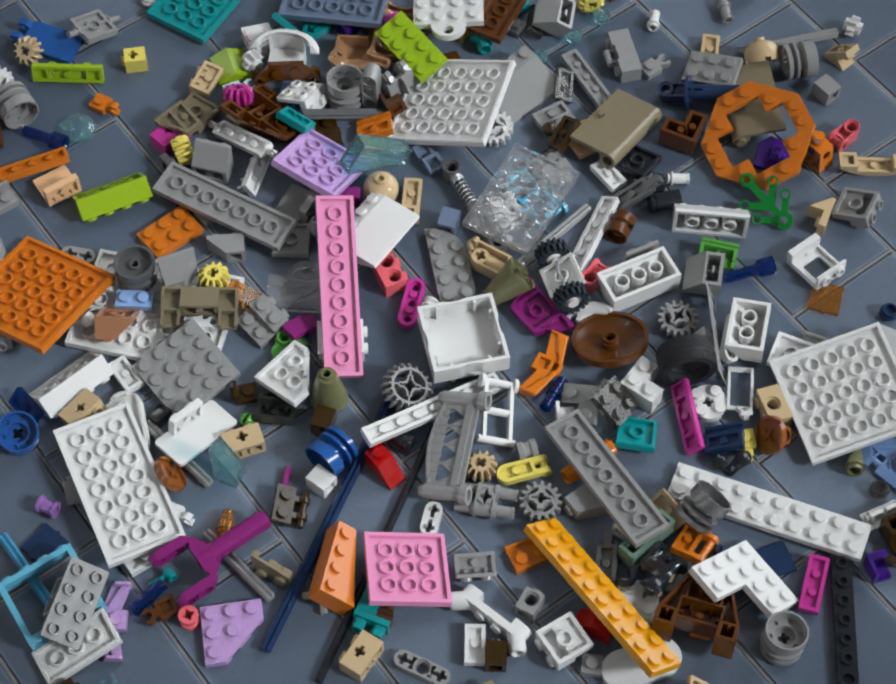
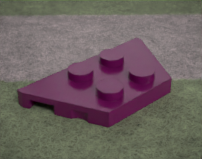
(539, 313)

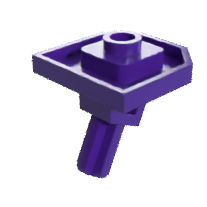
(769, 152)

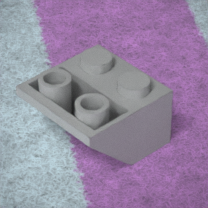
(554, 16)
(213, 160)
(704, 266)

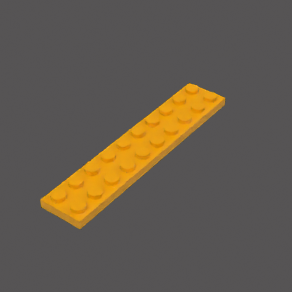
(602, 597)

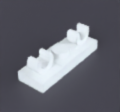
(254, 175)

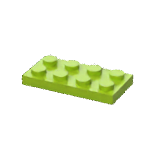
(412, 46)

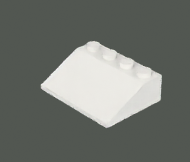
(379, 227)

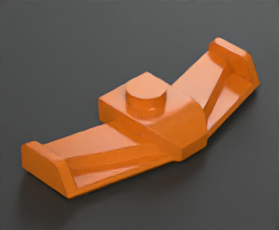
(546, 365)

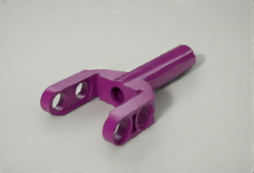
(210, 554)

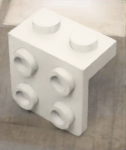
(307, 94)

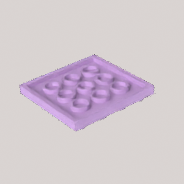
(315, 163)

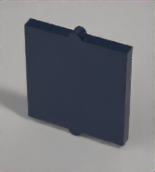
(43, 542)
(778, 558)

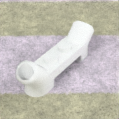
(516, 632)

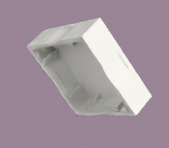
(463, 338)

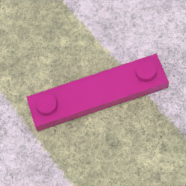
(687, 417)

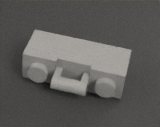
(626, 62)

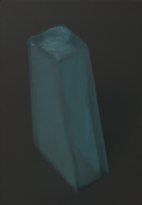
(374, 153)

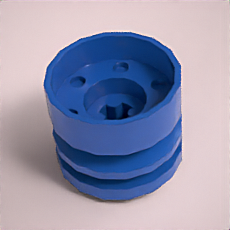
(18, 422)
(332, 450)

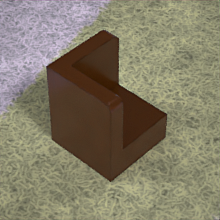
(394, 104)

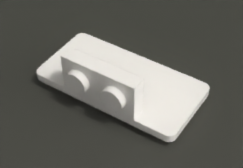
(194, 430)

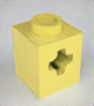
(134, 59)

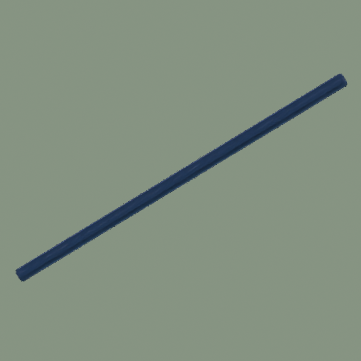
(315, 548)

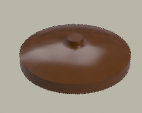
(610, 339)

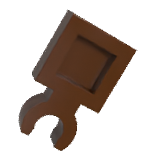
(164, 608)

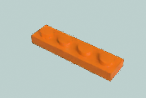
(34, 165)

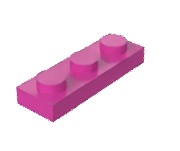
(813, 584)

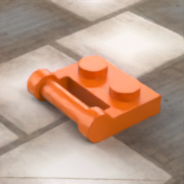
(689, 540)

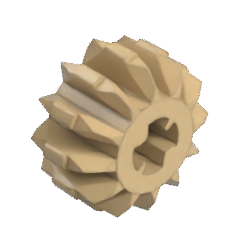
(34, 50)
(481, 466)

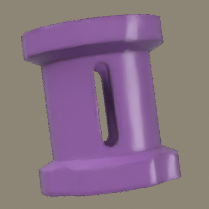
(47, 506)

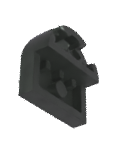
(274, 410)

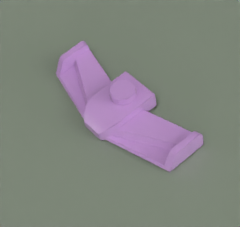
(115, 602)

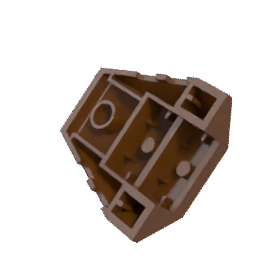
(260, 115)

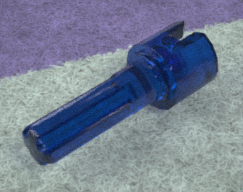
(54, 140)
(762, 267)

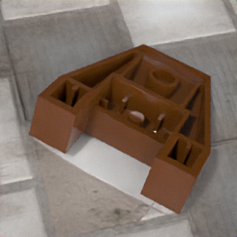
(695, 612)

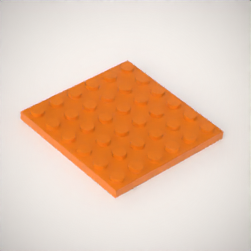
(45, 293)

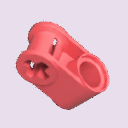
(844, 134)
(590, 275)

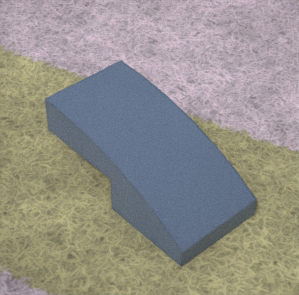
(428, 158)

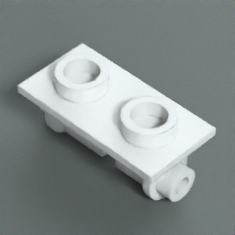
(876, 514)

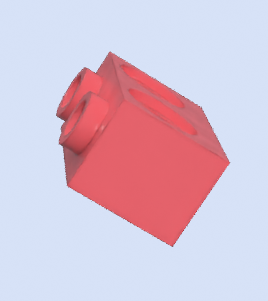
(386, 274)

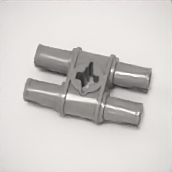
(490, 508)

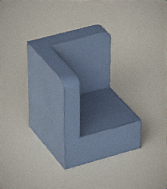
(450, 219)

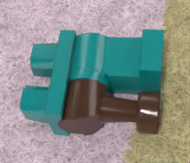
(374, 617)

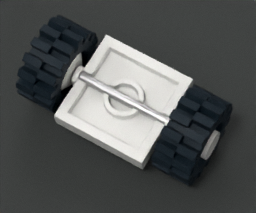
(561, 276)

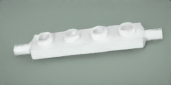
(242, 139)

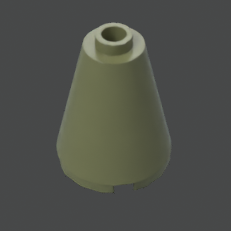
(509, 282)
(328, 390)

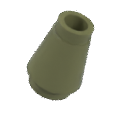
(855, 463)

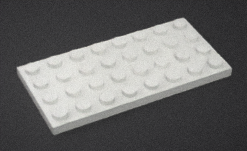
(118, 484)

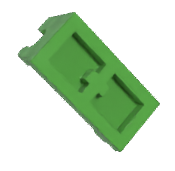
(714, 245)

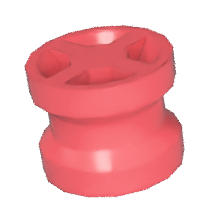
(191, 622)

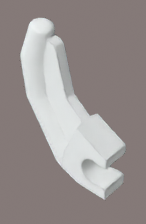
(592, 308)

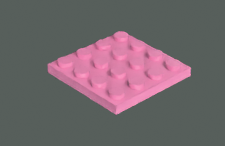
(407, 569)

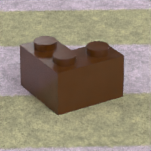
(683, 135)

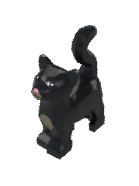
(658, 568)

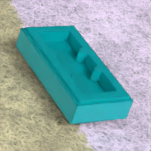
(295, 120)

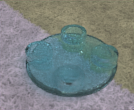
(78, 127)

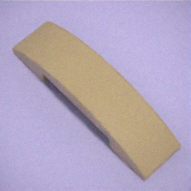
(867, 165)

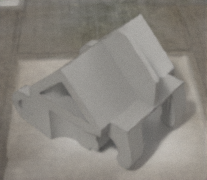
(398, 80)

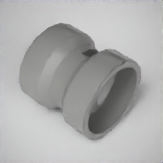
(526, 449)

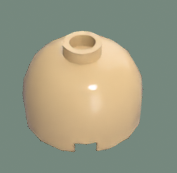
(761, 51)
(381, 183)

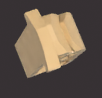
(485, 258)

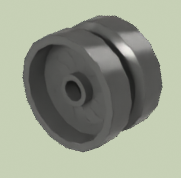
(135, 268)

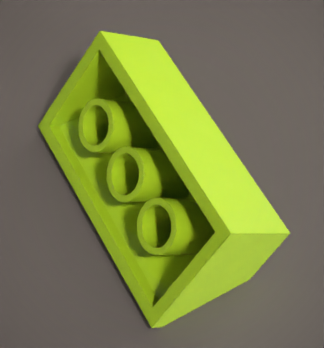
(112, 196)

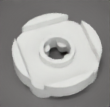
(713, 394)

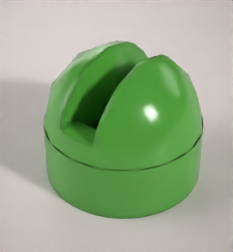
(249, 416)

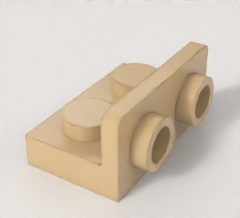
(205, 79)

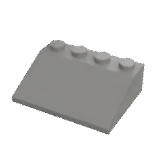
(528, 85)

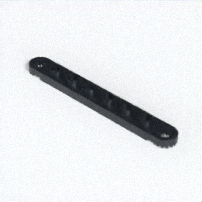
(844, 618)

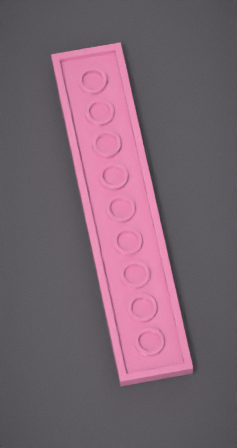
(339, 285)

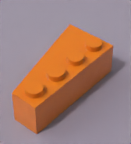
(335, 570)

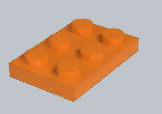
(170, 232)

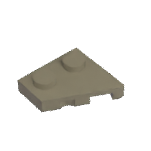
(179, 119)
(271, 570)

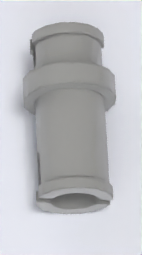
(724, 8)

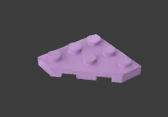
(228, 628)

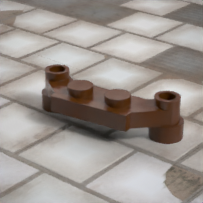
(286, 71)

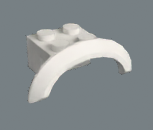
(286, 44)

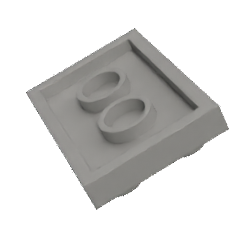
(712, 68)

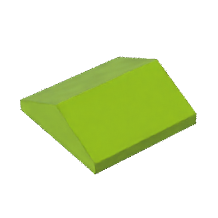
(231, 61)

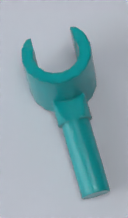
(167, 574)

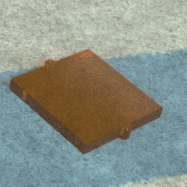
(826, 299)

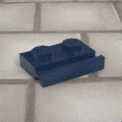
(724, 438)

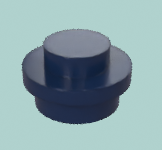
(888, 312)

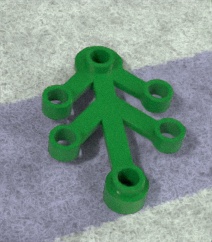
(768, 203)

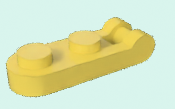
(523, 470)

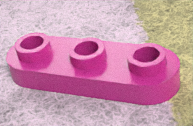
(411, 297)

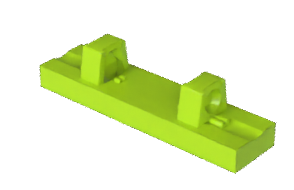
(67, 72)

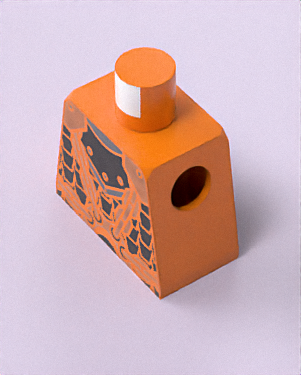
(819, 153)

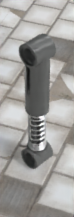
(453, 175)

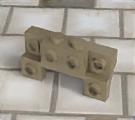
(199, 301)

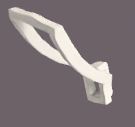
(743, 411)

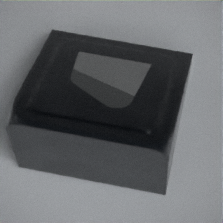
(160, 415)

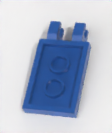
(53, 39)

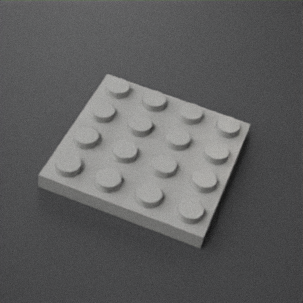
(186, 368)

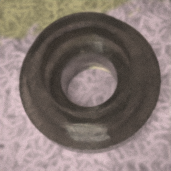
(883, 486)

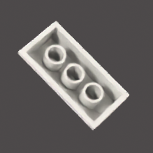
(710, 220)
(639, 279)
(63, 387)

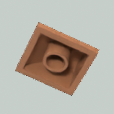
(112, 322)

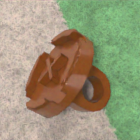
(772, 435)
(170, 476)

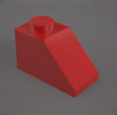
(384, 466)
(593, 626)

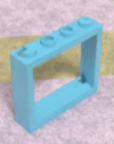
(28, 572)

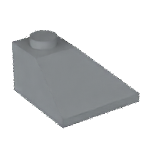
(178, 268)

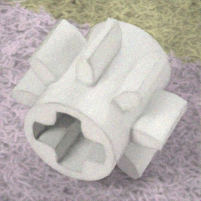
(852, 26)
(252, 60)

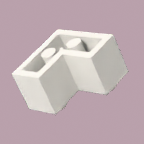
(641, 386)

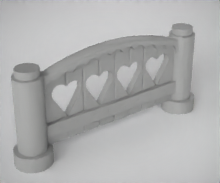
(453, 487)

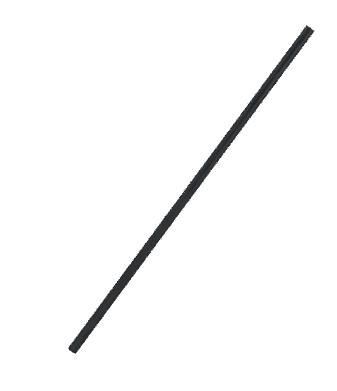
(362, 585)

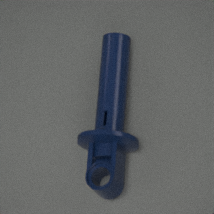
(687, 91)

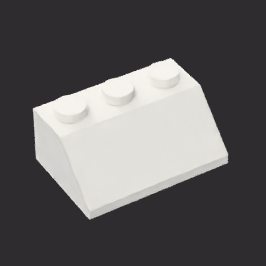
(748, 329)

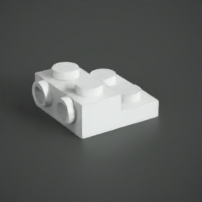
(562, 641)

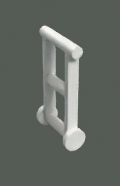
(513, 387)

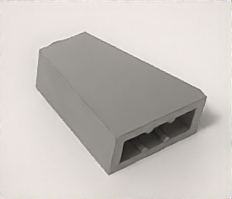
(583, 504)

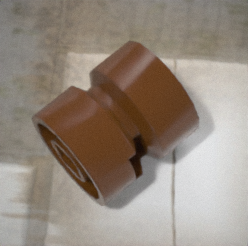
(620, 226)

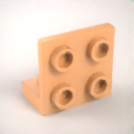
(57, 185)

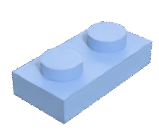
(135, 299)

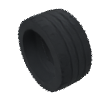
(686, 357)

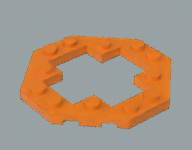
(770, 99)

